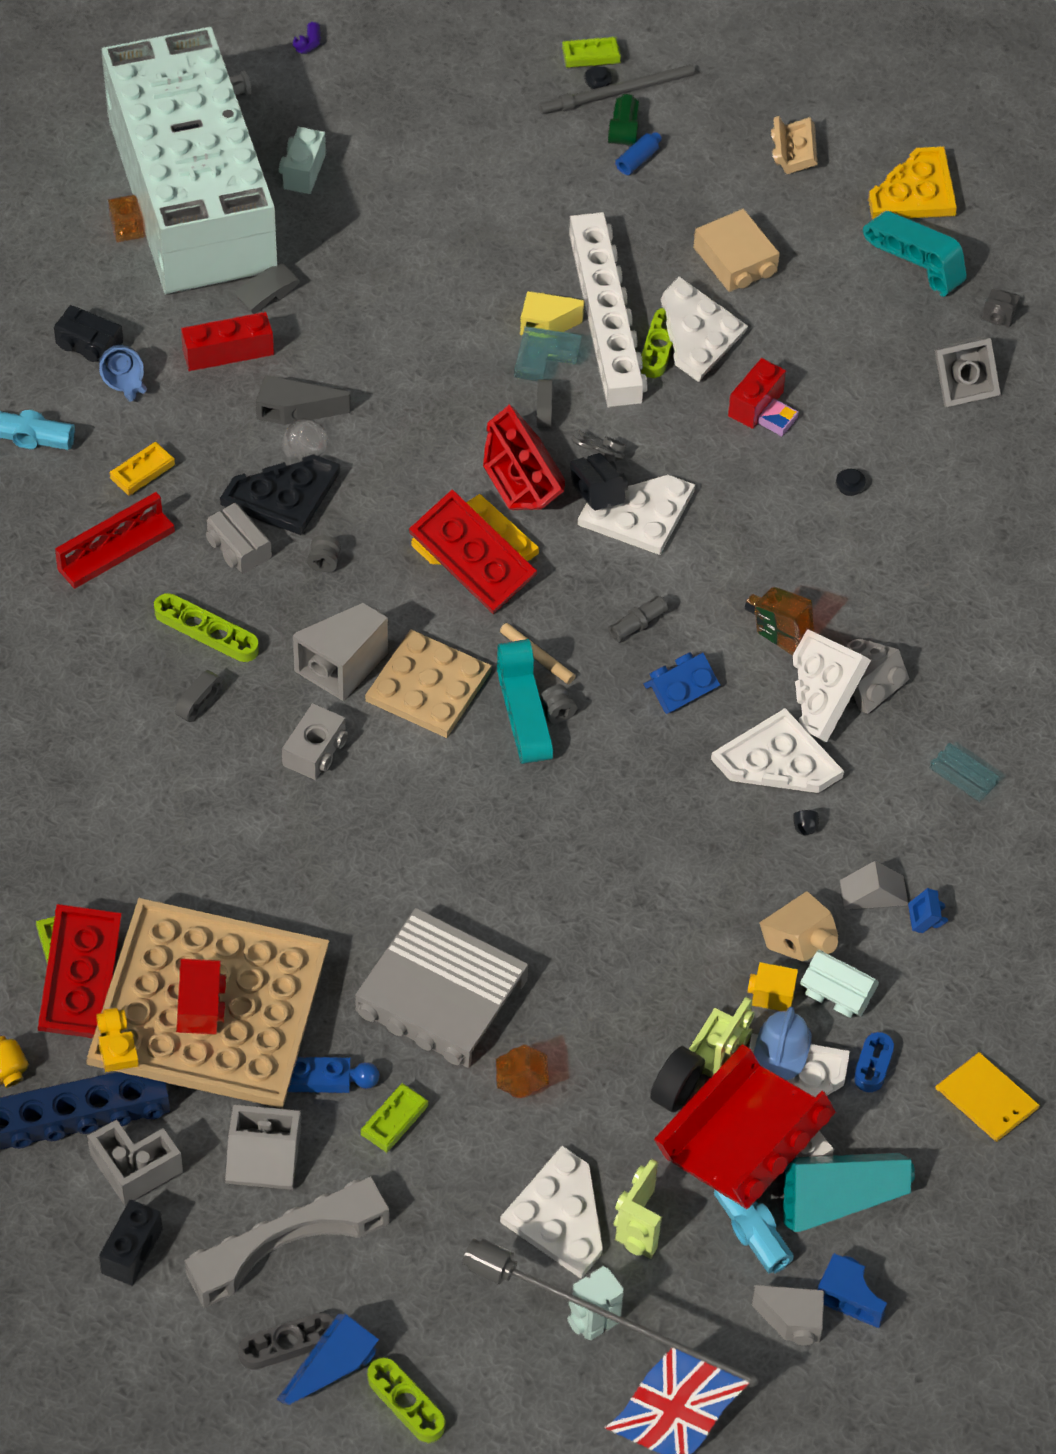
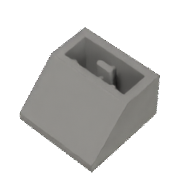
(263, 1147)

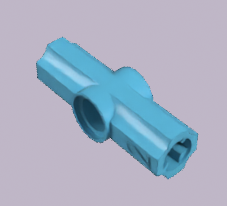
(33, 429)
(758, 1230)

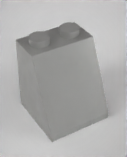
(342, 649)

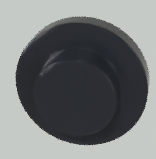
(598, 77)
(850, 482)

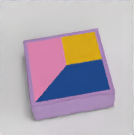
(778, 417)

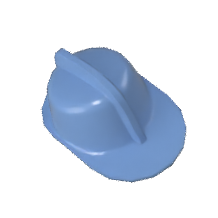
(783, 1044)

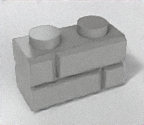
(238, 538)

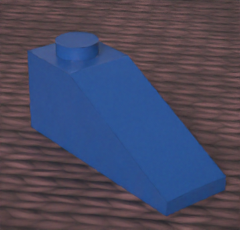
(337, 1353)

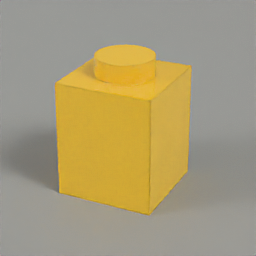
(773, 986)

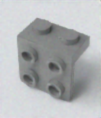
(883, 675)

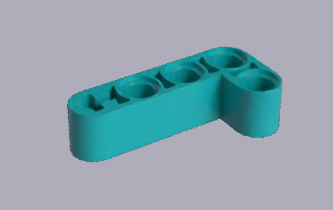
(921, 246)
(522, 701)

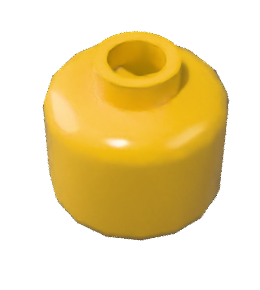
(12, 1062)

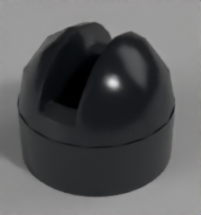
(806, 822)

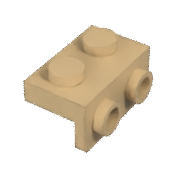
(794, 144)

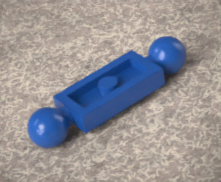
(331, 1075)

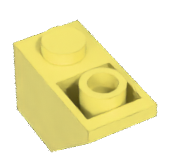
(551, 312)

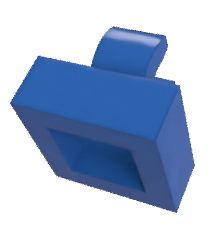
(926, 911)

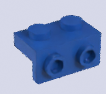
(683, 682)

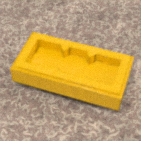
(142, 468)

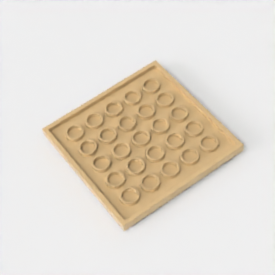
(266, 1001)

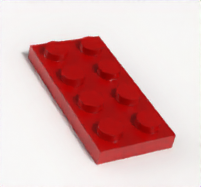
(472, 551)
(78, 970)

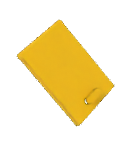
(987, 1096)

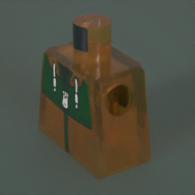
(781, 617)

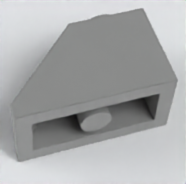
(791, 1312)

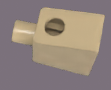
(800, 929)

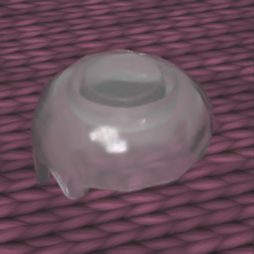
(304, 438)

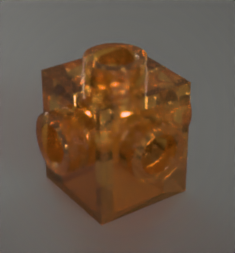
(522, 1071)

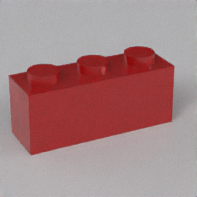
(227, 341)

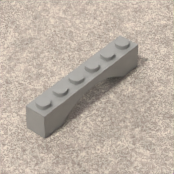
(347, 1212)

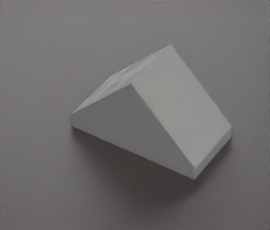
(873, 887)

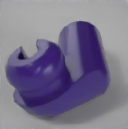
(311, 41)

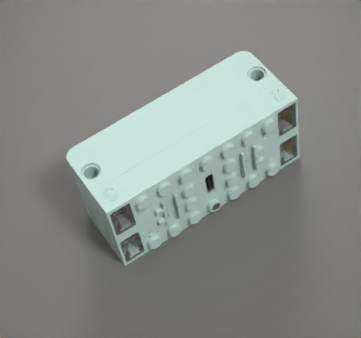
(189, 160)

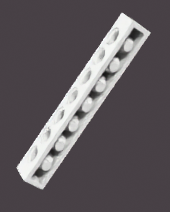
(606, 310)

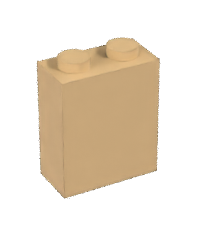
(736, 250)

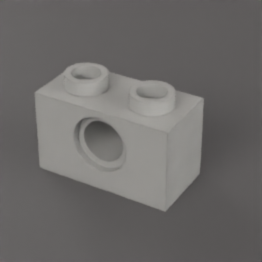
(315, 727)

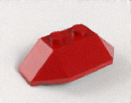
(520, 463)

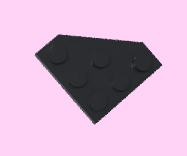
(284, 493)

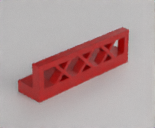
(114, 543)

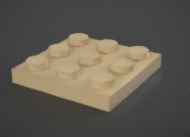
(428, 683)

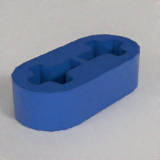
(867, 1060)

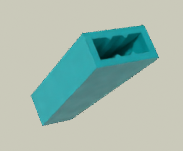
(838, 1185)

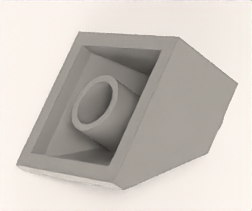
(967, 371)

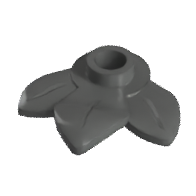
(609, 447)

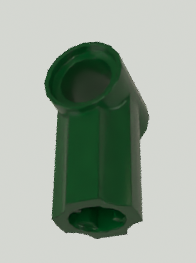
(624, 124)

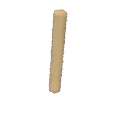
(540, 655)

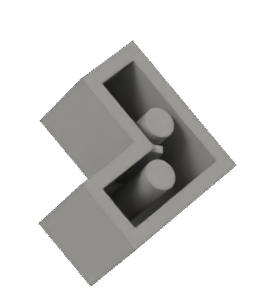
(137, 1166)

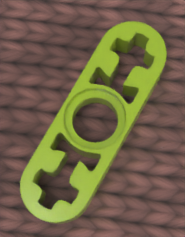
(650, 350)
(415, 1424)

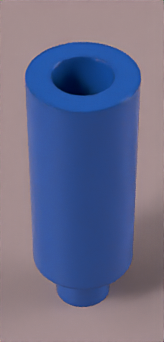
(638, 153)

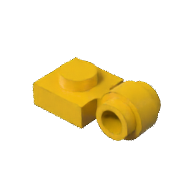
(116, 1048)

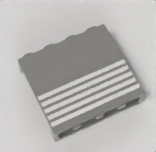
(439, 987)

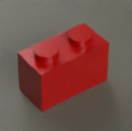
(756, 392)
(199, 996)

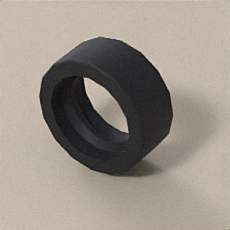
(677, 1079)

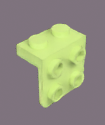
(723, 1036)
(636, 1225)

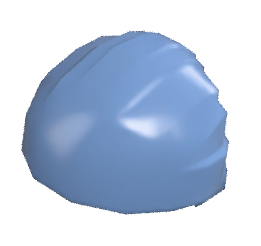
(123, 370)

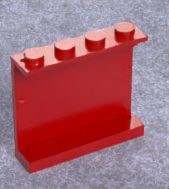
(743, 1128)

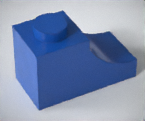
(848, 1292)

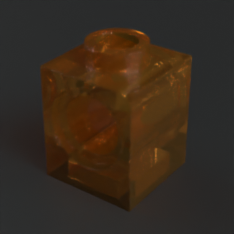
(126, 218)

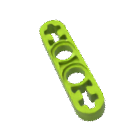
(209, 624)

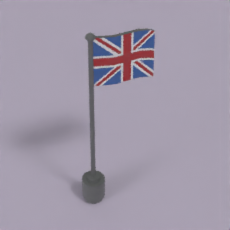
(677, 1396)

